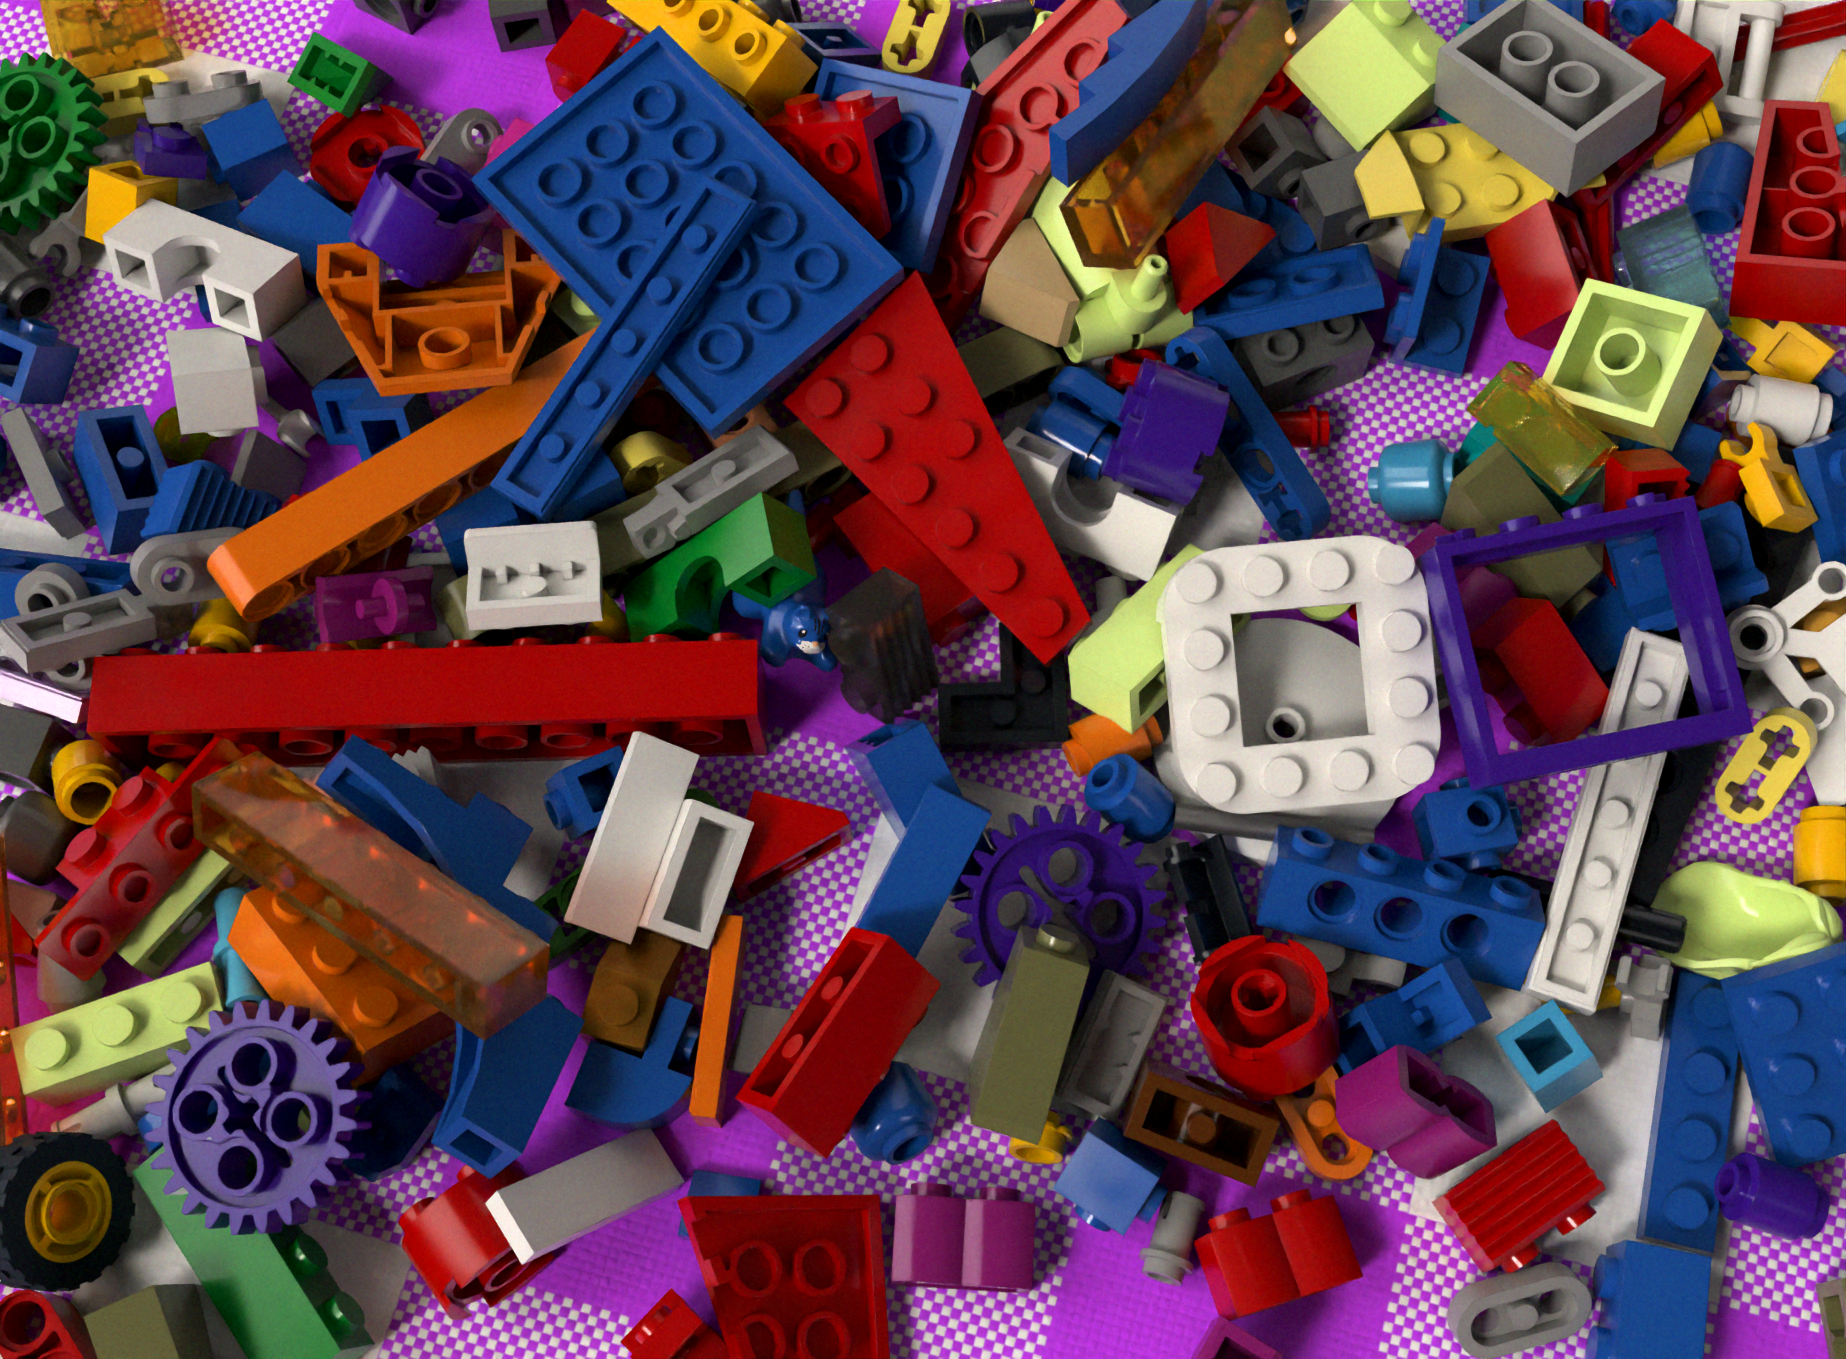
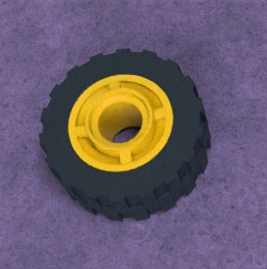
(88, 1217)

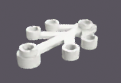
(1826, 646)

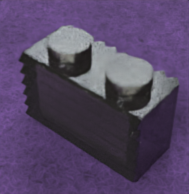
(883, 646)

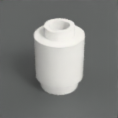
(1788, 407)

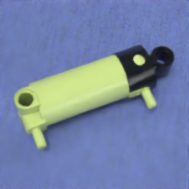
(1115, 306)

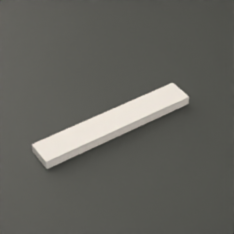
(1607, 831)

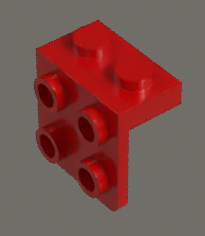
(839, 150)

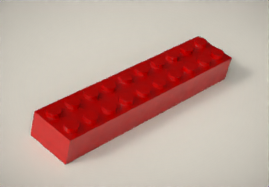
(454, 700)

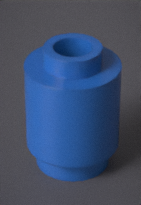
(1719, 186)
(1076, 432)
(1131, 797)

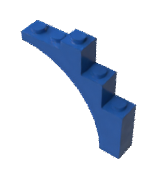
(507, 1079)

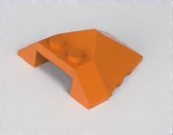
(440, 335)

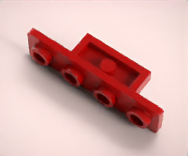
(128, 862)

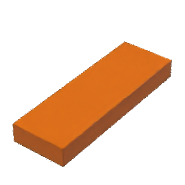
(718, 1021)

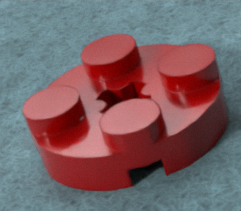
(343, 139)

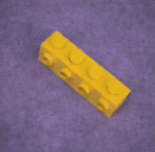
(732, 45)

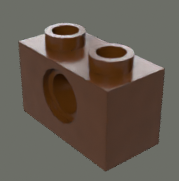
(1200, 1121)

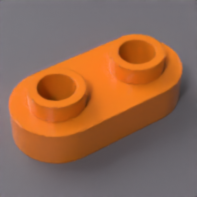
(1314, 1119)

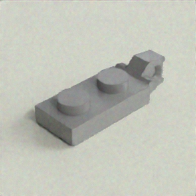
(710, 490)
(88, 628)

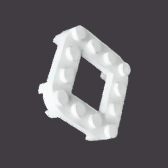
(1394, 661)

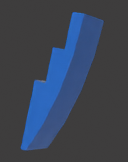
(1123, 92)

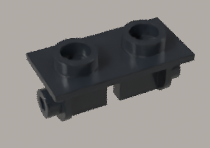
(1211, 894)

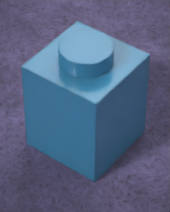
(1549, 1056)

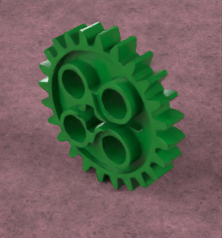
(44, 137)

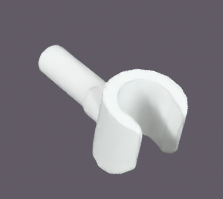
(294, 426)

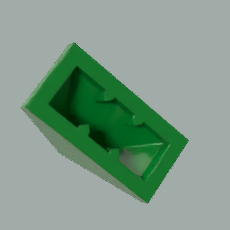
(337, 76)

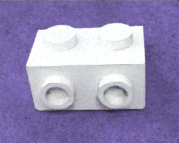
(533, 575)

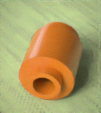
(1099, 738)

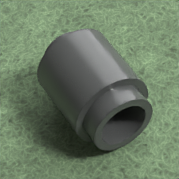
(23, 283)

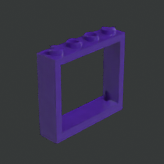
(1696, 611)

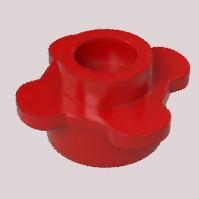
(1125, 367)

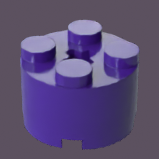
(421, 217)
(1166, 431)

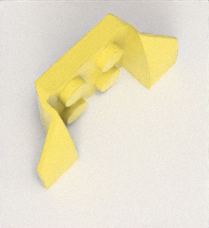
(1451, 177)

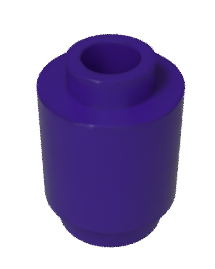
(1771, 1197)

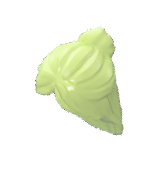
(1743, 919)

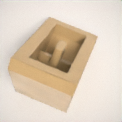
(1029, 288)

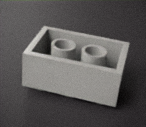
(1548, 92)

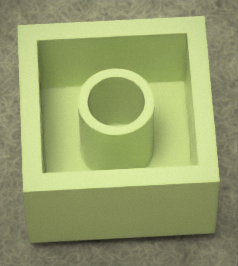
(1633, 361)

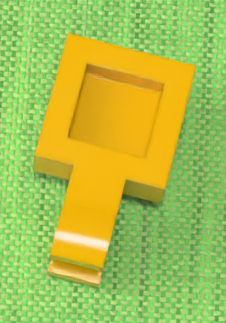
(1786, 349)
(1772, 488)

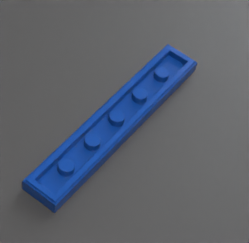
(625, 348)

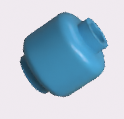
(1414, 479)

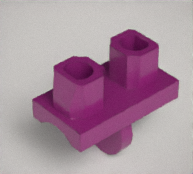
(374, 603)

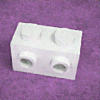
(215, 381)

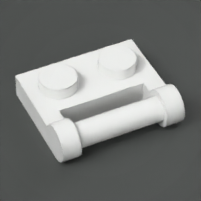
(1716, 28)

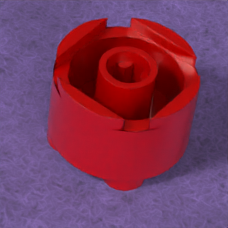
(1266, 1016)
(461, 1245)

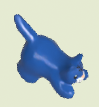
(798, 623)

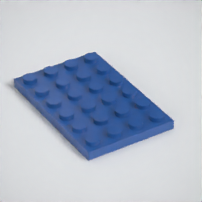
(613, 171)

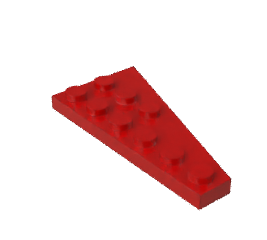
(1012, 146)
(922, 441)
(793, 1273)

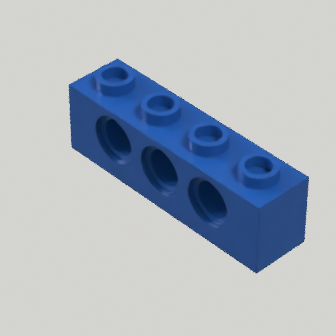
(1422, 933)

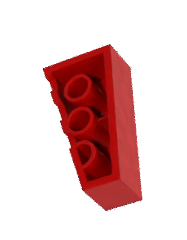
(1793, 221)

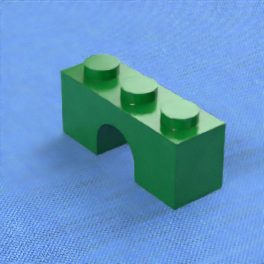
(752, 550)

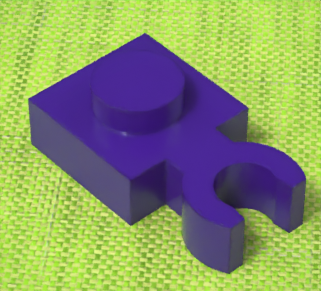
(168, 151)

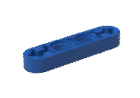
(1255, 431)

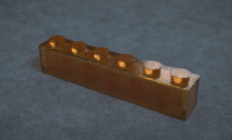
(1139, 188)
(372, 894)

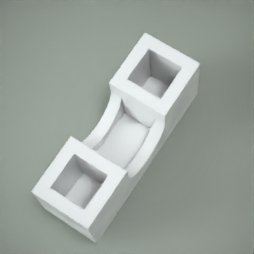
(246, 280)
(1126, 536)

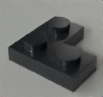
(1013, 714)

